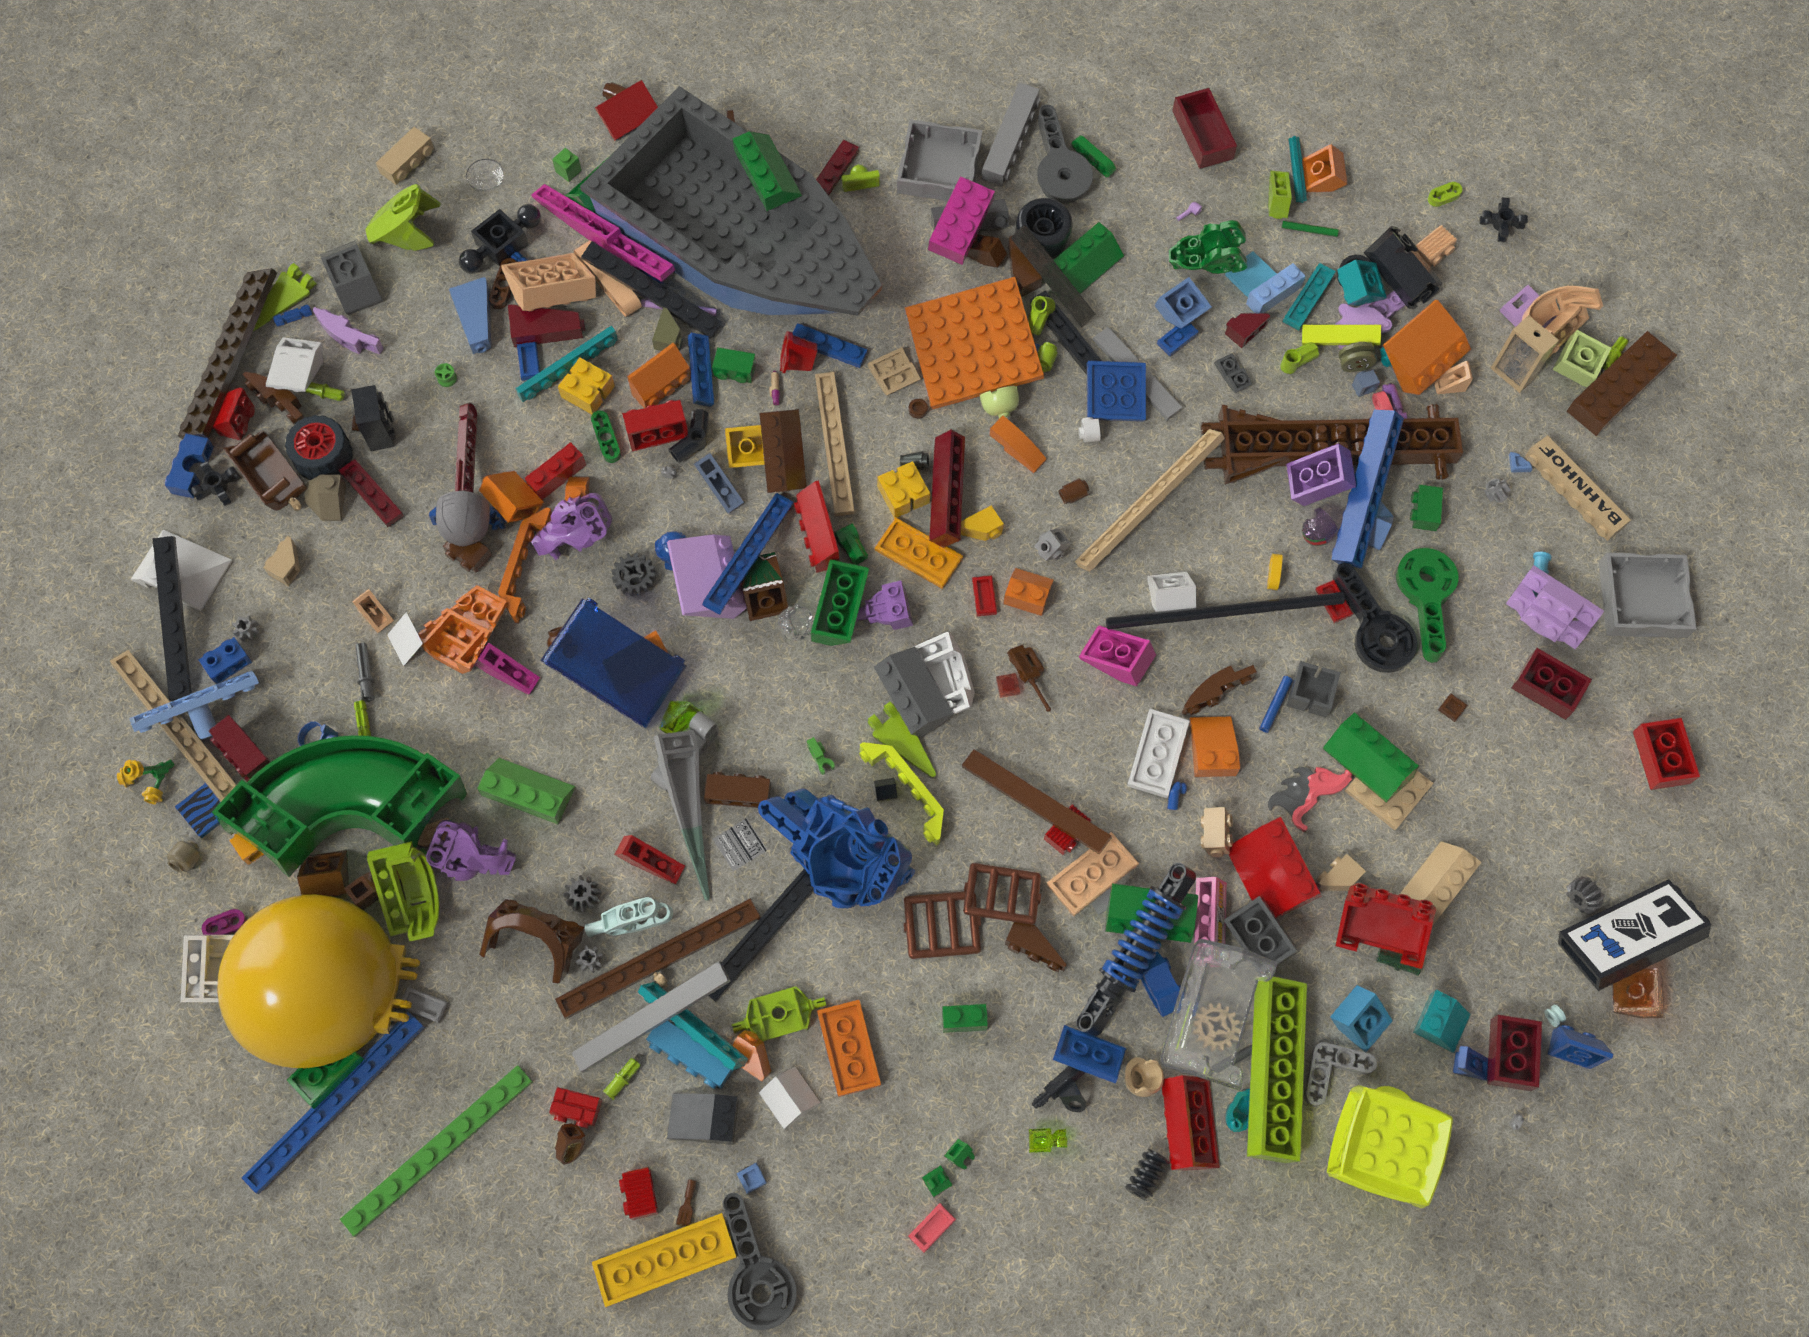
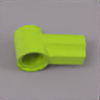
(1038, 315)
(1297, 357)

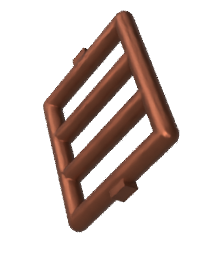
(989, 912)
(934, 951)

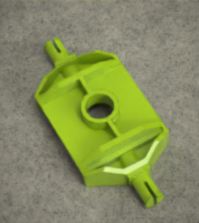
(796, 1018)

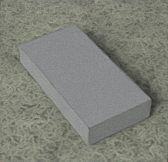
(425, 1005)

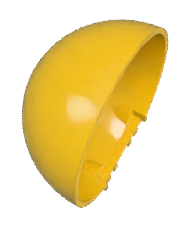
(310, 981)

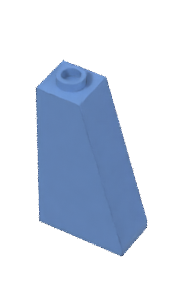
(474, 312)

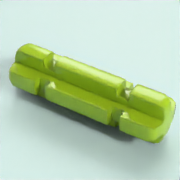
(362, 718)

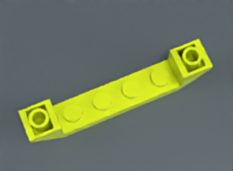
(876, 752)

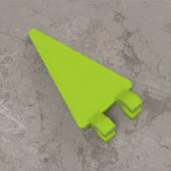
(285, 294)
(896, 734)

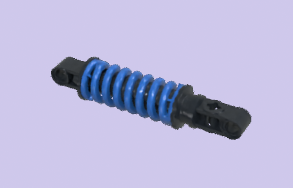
(1124, 971)

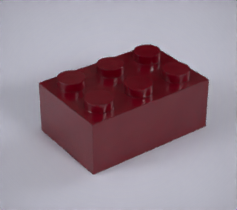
(1551, 683)
(238, 748)
(1514, 1053)

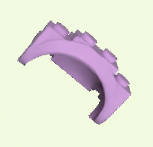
(1553, 608)

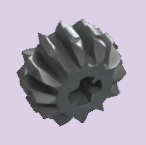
(575, 889)
(1585, 895)

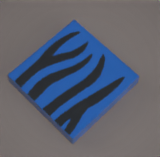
(198, 810)

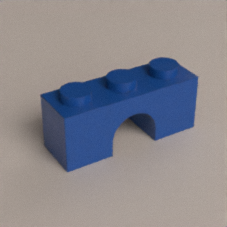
(191, 450)

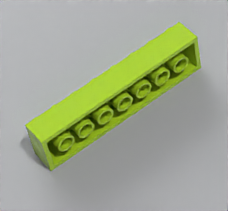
(1277, 1071)

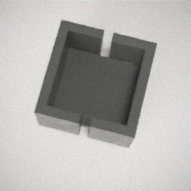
(1312, 692)

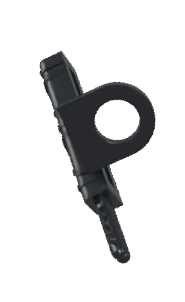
(1066, 1088)

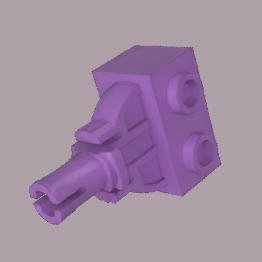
(888, 607)

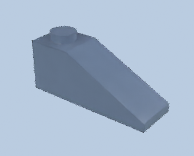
(718, 483)

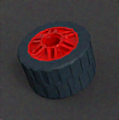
(318, 447)

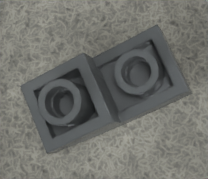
(1232, 373)

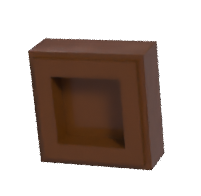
(1452, 707)

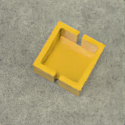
(583, 386)
(901, 487)

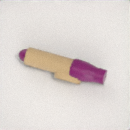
(774, 389)

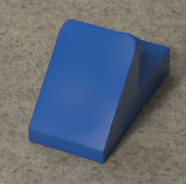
(1470, 1063)

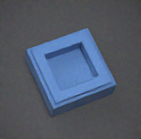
(751, 1178)

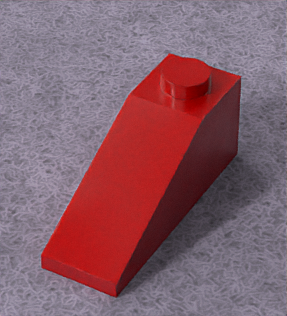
(649, 859)

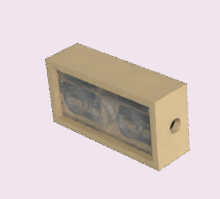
(1524, 353)

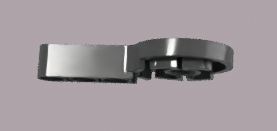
(755, 1272)

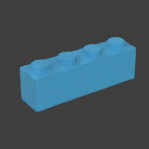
(689, 1053)

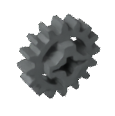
(637, 581)

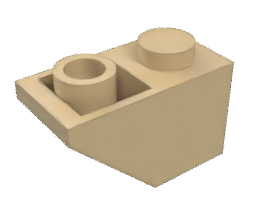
(284, 562)
(1343, 874)

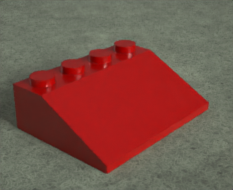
(1274, 868)

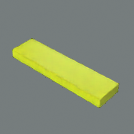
(1341, 334)

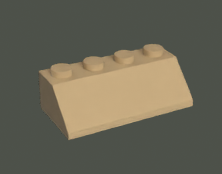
(1442, 876)

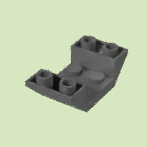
(350, 277)

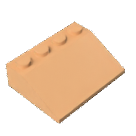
(549, 281)

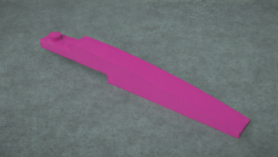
(602, 233)

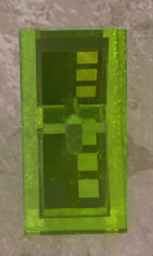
(678, 716)

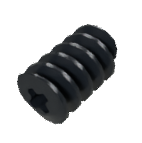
(1147, 1174)

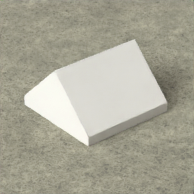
(789, 1097)

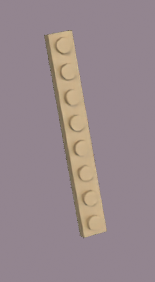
(834, 444)

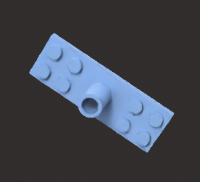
(195, 705)

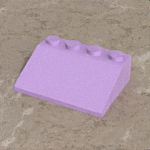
(696, 568)

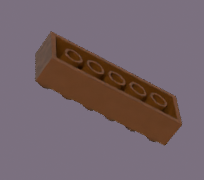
(1621, 383)

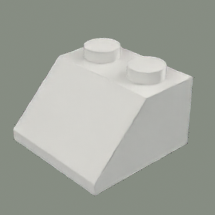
(1172, 591)

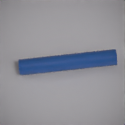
(1276, 704)

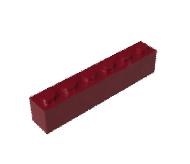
(947, 489)

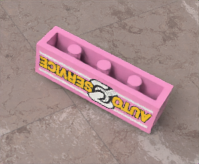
(1210, 909)

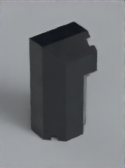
(1403, 267)

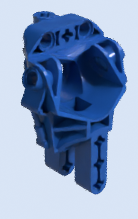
(823, 845)

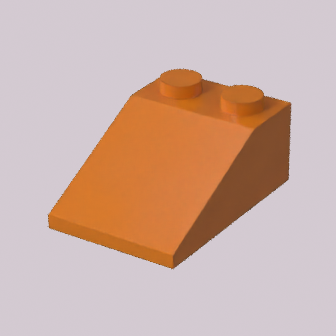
(1214, 747)

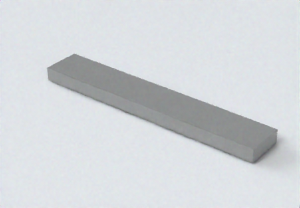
(1155, 392)

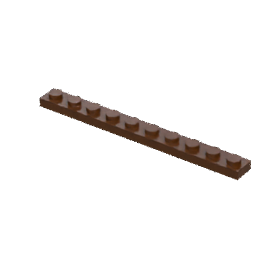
(657, 959)

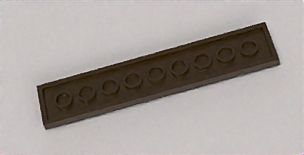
(227, 353)

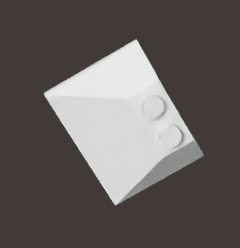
(198, 570)
(949, 670)
(201, 966)

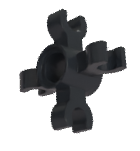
(1503, 219)
(210, 478)

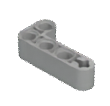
(705, 733)

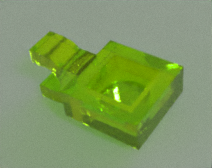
(1042, 1139)

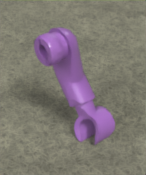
(1394, 397)

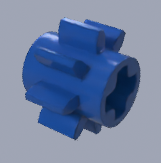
(493, 521)

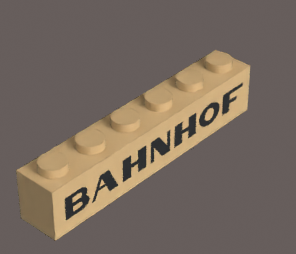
(1577, 488)

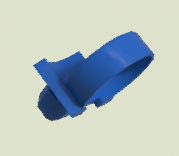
(327, 732)

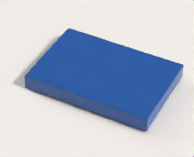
(1089, 1054)

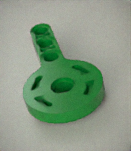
(1428, 595)

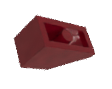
(1246, 327)

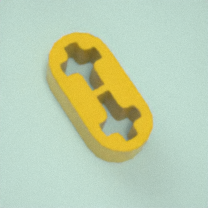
(1274, 571)

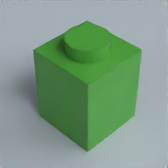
(567, 164)

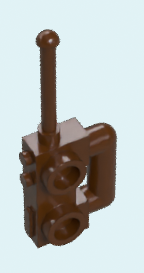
(1026, 672)

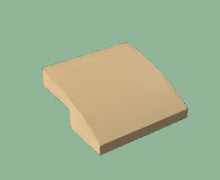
(893, 371)

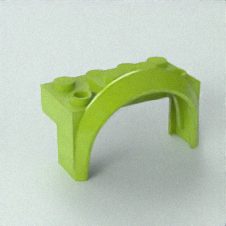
(418, 885)

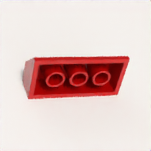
(817, 527)
(1190, 1123)

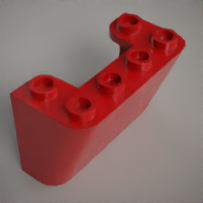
(1386, 923)

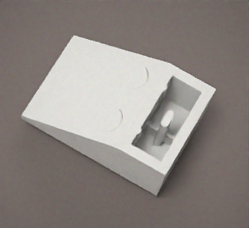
(295, 364)

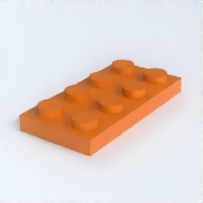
(848, 1048)

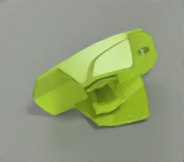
(395, 220)

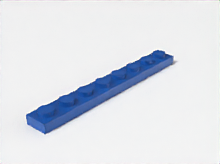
(747, 554)

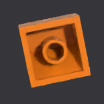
(1324, 170)
(1028, 591)

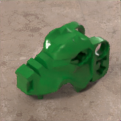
(1211, 249)

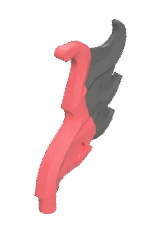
(1304, 790)

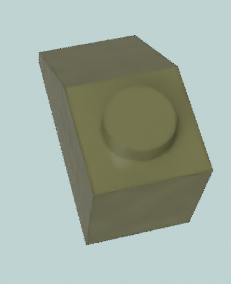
(666, 332)

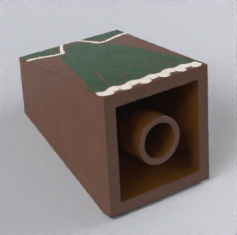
(764, 588)

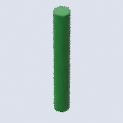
(1310, 228)

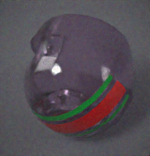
(1320, 529)

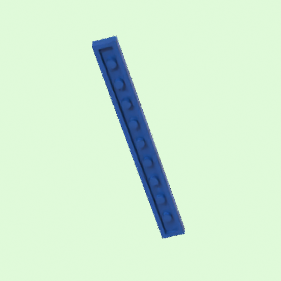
(317, 1119)

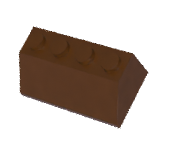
(783, 450)

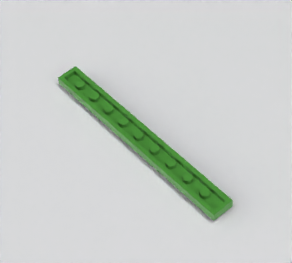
(435, 1151)

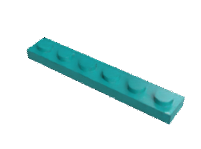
(560, 368)
(698, 1030)

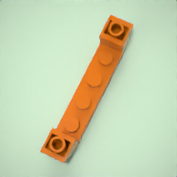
(519, 553)

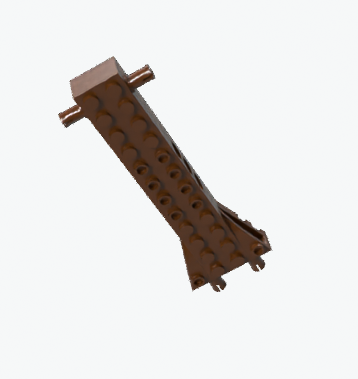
(1266, 442)

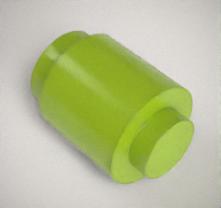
(1047, 354)

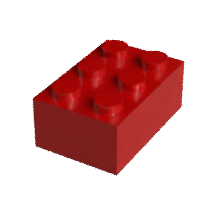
(655, 425)
(1666, 753)

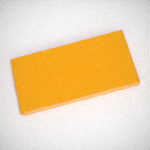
(918, 554)

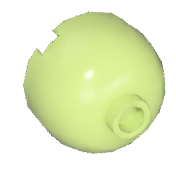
(1000, 401)

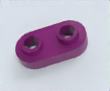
(224, 922)

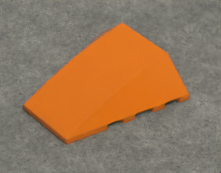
(463, 630)

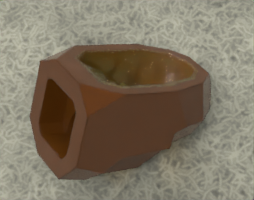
(569, 1143)

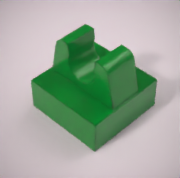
(958, 1153)
(937, 1181)

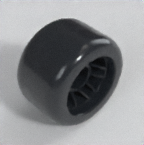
(1049, 224)

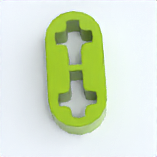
(1446, 196)

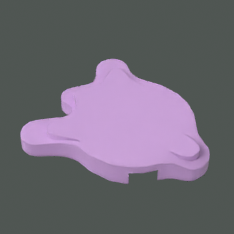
(1363, 316)

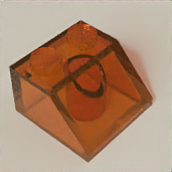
(1640, 995)

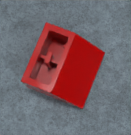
(234, 415)

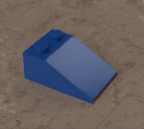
(1578, 1048)

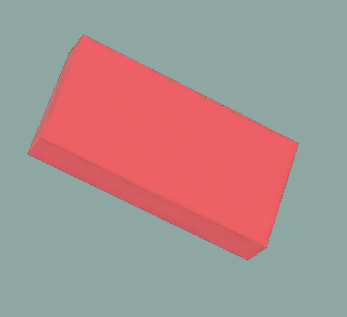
(931, 1228)

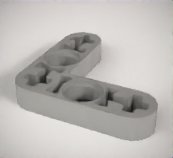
(1325, 1064)

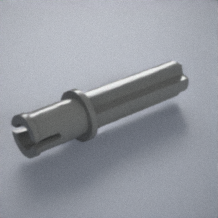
(365, 681)

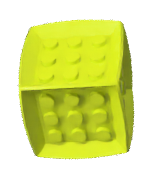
(1390, 1145)

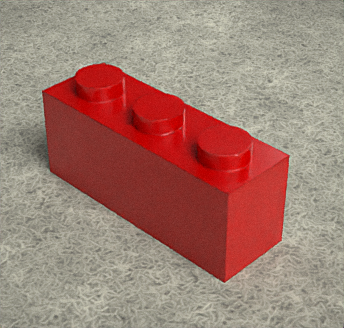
(556, 471)

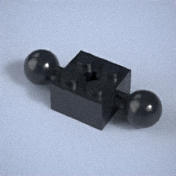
(499, 237)

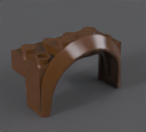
(558, 934)

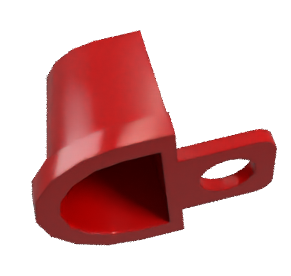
(797, 353)

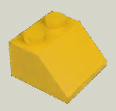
(744, 446)

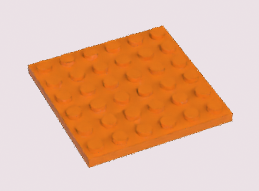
(974, 342)

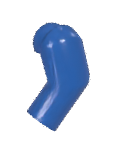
(1173, 799)

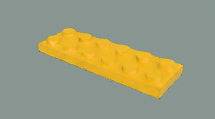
(664, 1260)

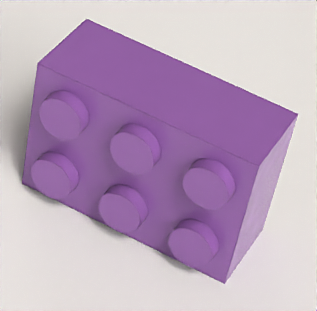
(1321, 475)

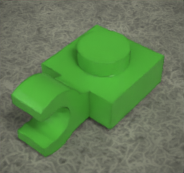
(817, 751)

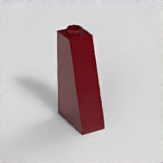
(544, 325)

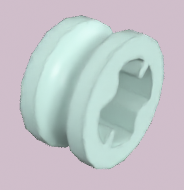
(1555, 1015)

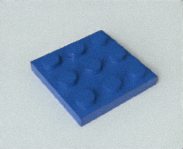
(1116, 391)

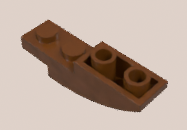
(281, 398)
(1210, 691)

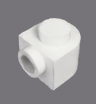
(1089, 430)

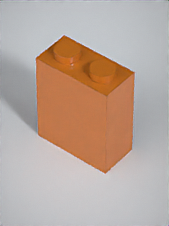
(510, 496)

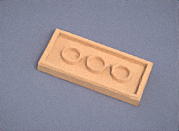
(1092, 875)

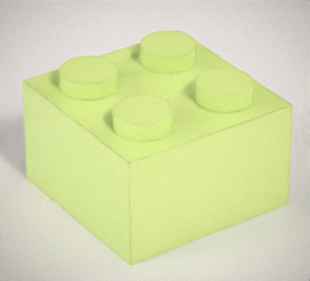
(1581, 358)

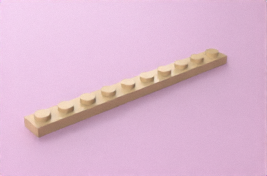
(1149, 500)
(177, 729)

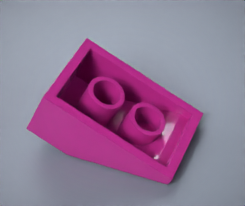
(1118, 654)

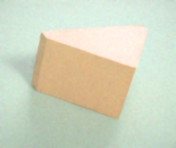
(1454, 379)
(372, 611)

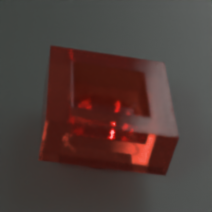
(1008, 685)

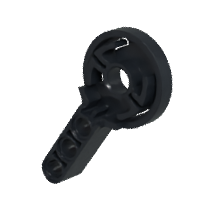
(1374, 626)

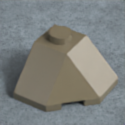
(326, 496)

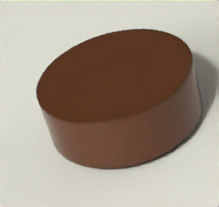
(918, 408)

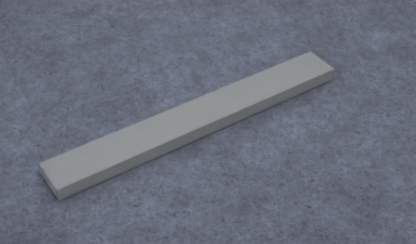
(651, 1017)

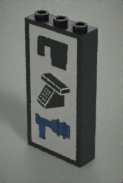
(1634, 934)

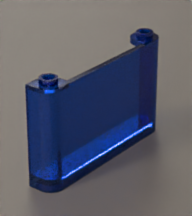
(613, 663)

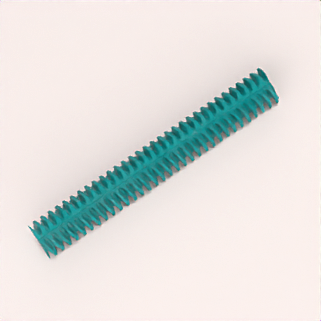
(1297, 169)

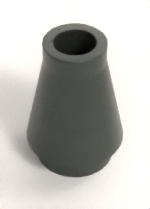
(920, 460)

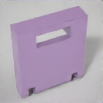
(1515, 315)

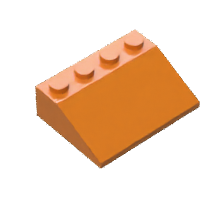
(1426, 348)

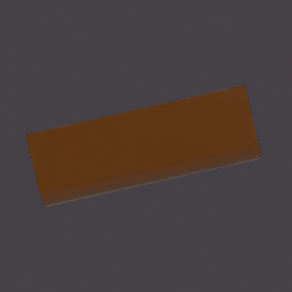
(266, 470)

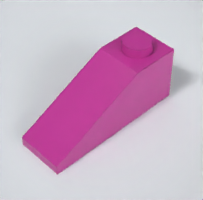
(506, 669)

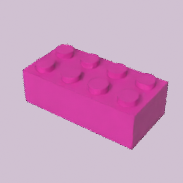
(961, 220)

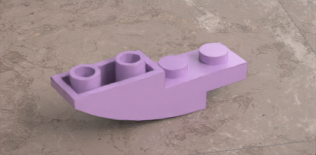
(342, 332)

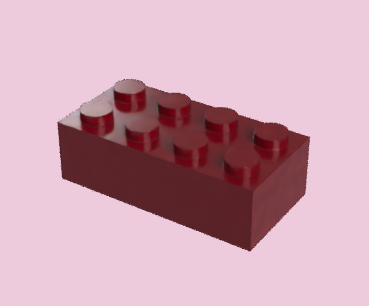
(1204, 128)

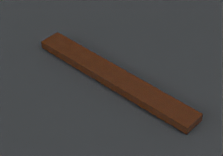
(1037, 801)

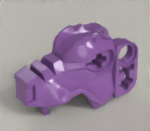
(573, 524)
(464, 843)

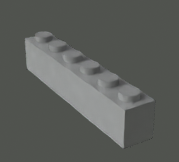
(1010, 134)

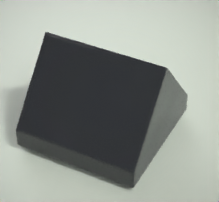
(885, 789)

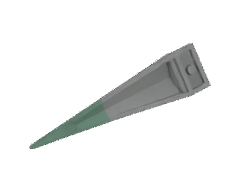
(680, 770)

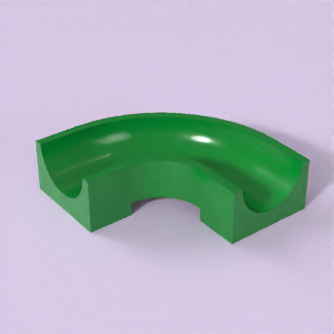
(336, 788)

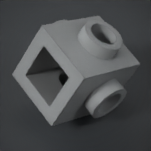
(1052, 545)

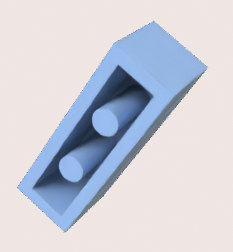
(1275, 289)

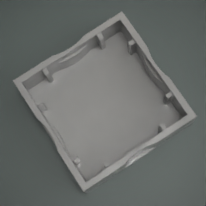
(937, 158)
(1646, 595)

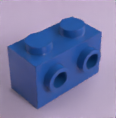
(225, 660)

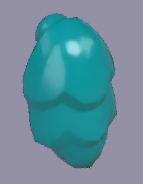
(1238, 1112)

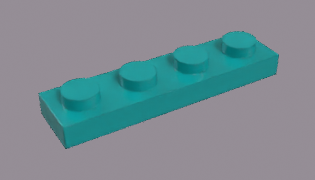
(1309, 296)

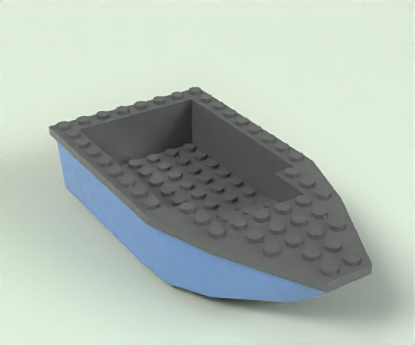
(692, 204)

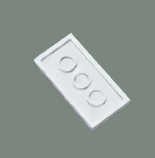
(1158, 753)

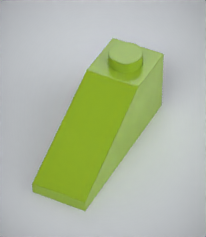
(1279, 194)

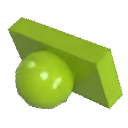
(860, 179)

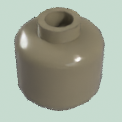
(183, 856)

